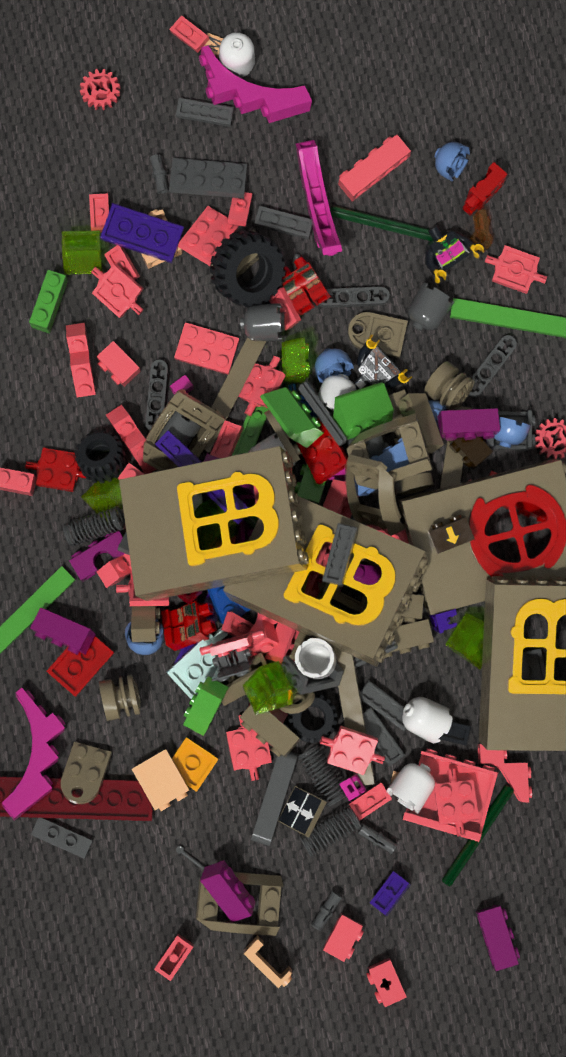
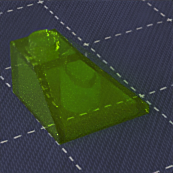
(104, 496)

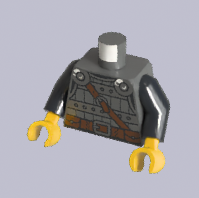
(378, 367)

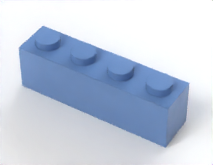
(392, 457)

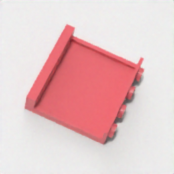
(484, 783)

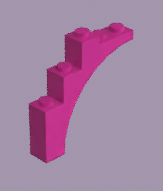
(273, 102)
(317, 202)
(34, 785)

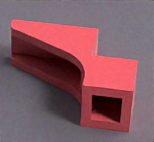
(80, 359)
(130, 435)
(115, 570)
(270, 641)
(514, 773)

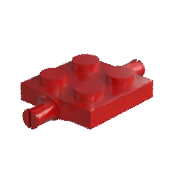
(56, 470)

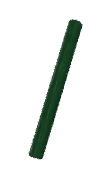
(380, 222)
(471, 845)

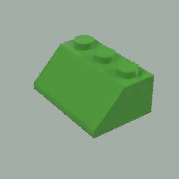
(362, 409)
(293, 415)

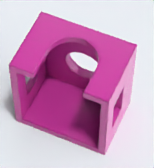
(182, 383)
(350, 788)

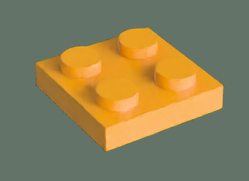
(193, 763)

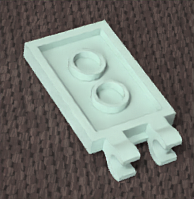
(195, 667)

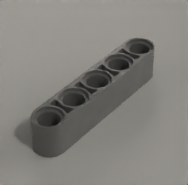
(274, 799)

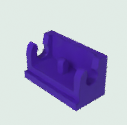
(440, 620)
(390, 893)

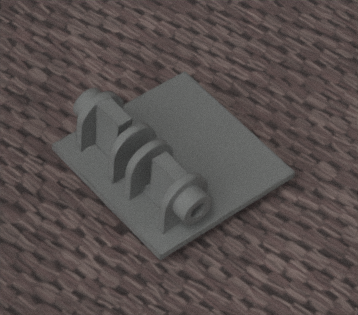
(227, 668)

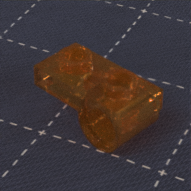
(481, 225)

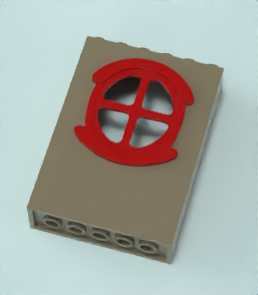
(460, 574)

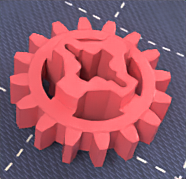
(100, 97)
(547, 436)

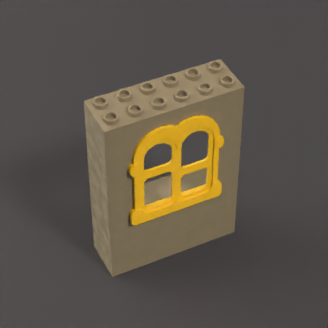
(165, 534)
(359, 634)
(515, 710)

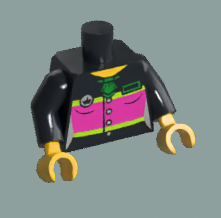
(447, 250)

